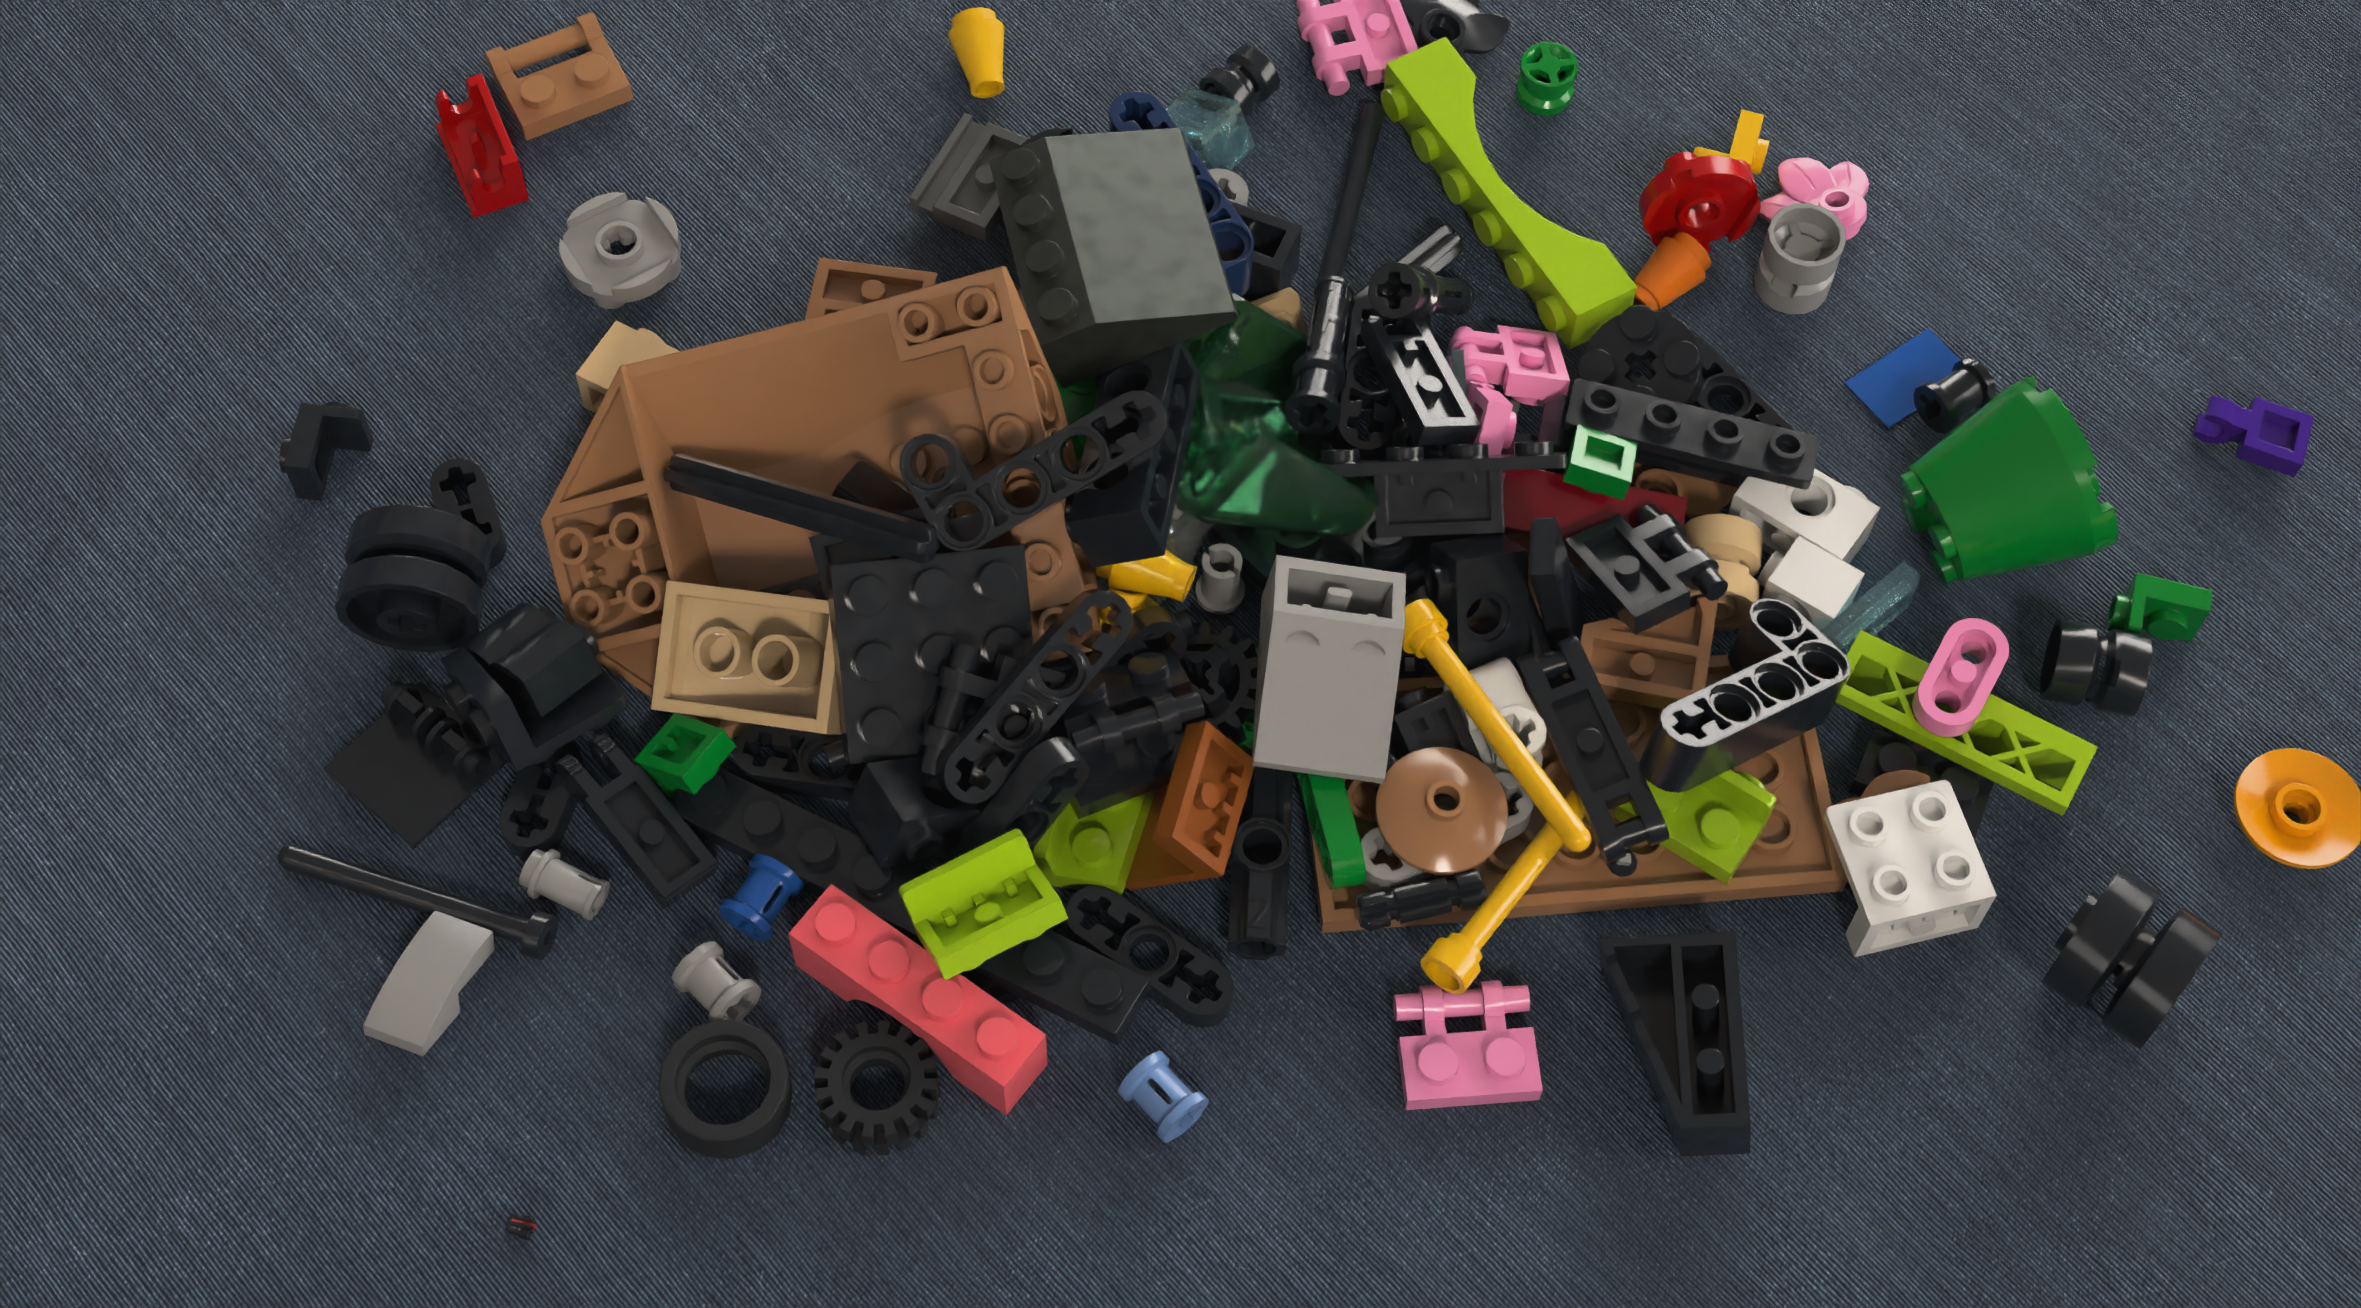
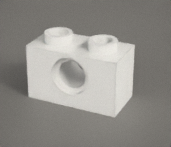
(1839, 512)

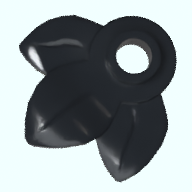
(1458, 22)

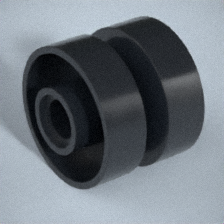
(2149, 967)

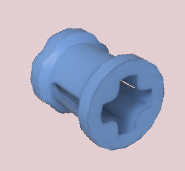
(1155, 1074)

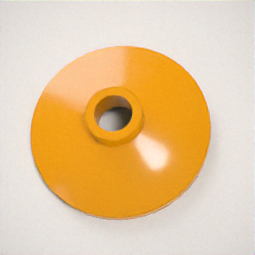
(2314, 791)

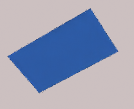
(1891, 381)

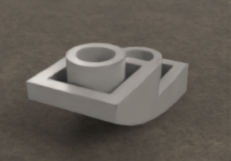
(426, 982)

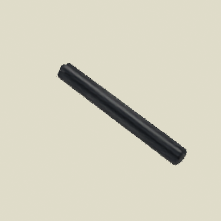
(803, 507)

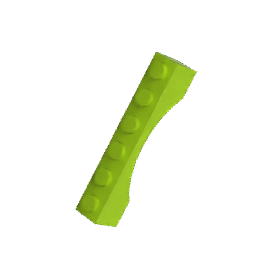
(1564, 274)

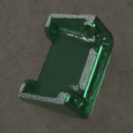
(1242, 452)

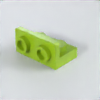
(1713, 821)
(1093, 848)

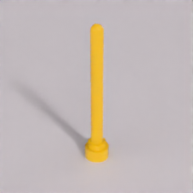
(1427, 638)
(1455, 960)

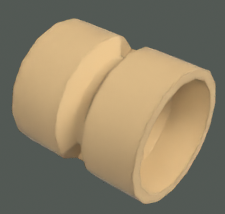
(1738, 550)

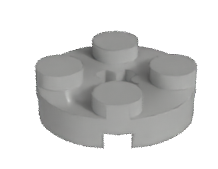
(624, 277)

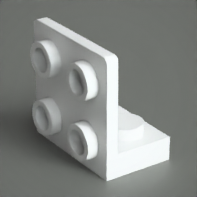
(1909, 867)

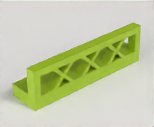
(2000, 730)

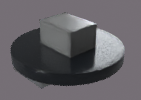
(1411, 667)
(1625, 866)

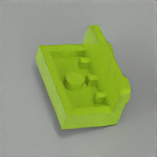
(981, 904)

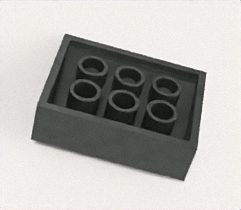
(1110, 247)

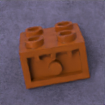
(1195, 814)

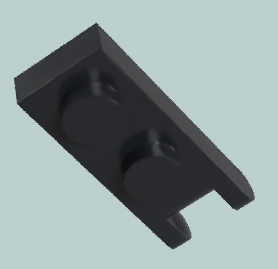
(1421, 383)

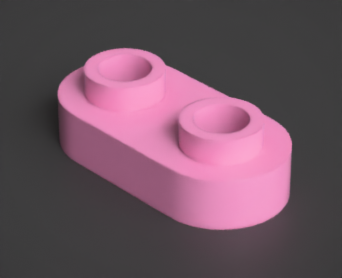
(1959, 681)

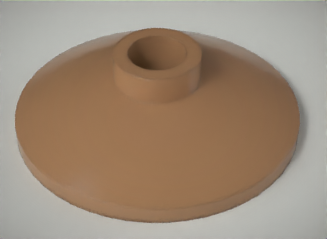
(1437, 838)

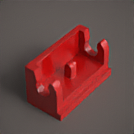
(480, 150)

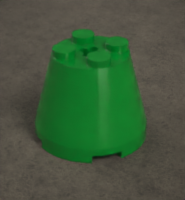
(2009, 489)

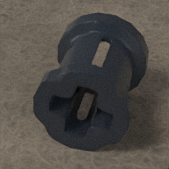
(1954, 395)

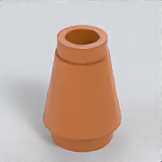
(1671, 271)

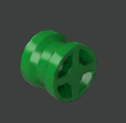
(1557, 67)

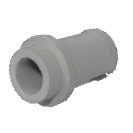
(1220, 585)
(563, 883)

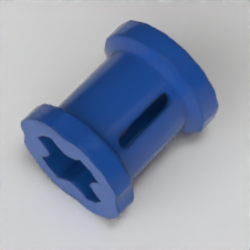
(761, 897)

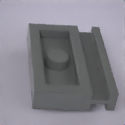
(960, 181)

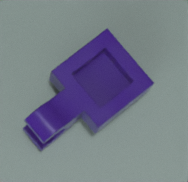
(2264, 432)

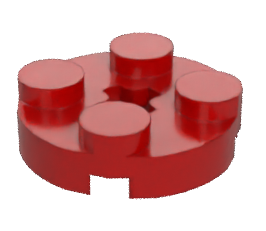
(1718, 183)

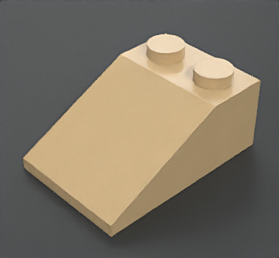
(747, 658)

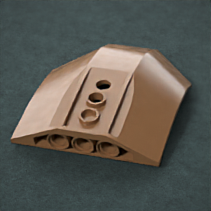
(803, 411)

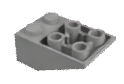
(1328, 668)

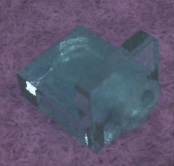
(1212, 127)

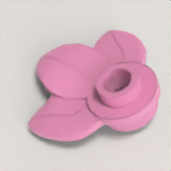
(1835, 189)

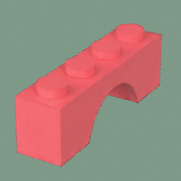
(962, 1024)

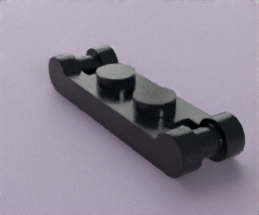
(1592, 748)

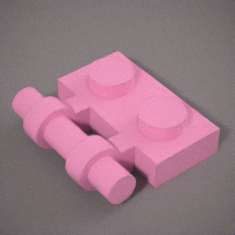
(1375, 35)
(1519, 359)
(1467, 1066)

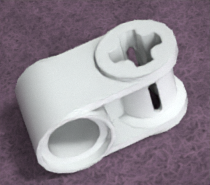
(1506, 691)

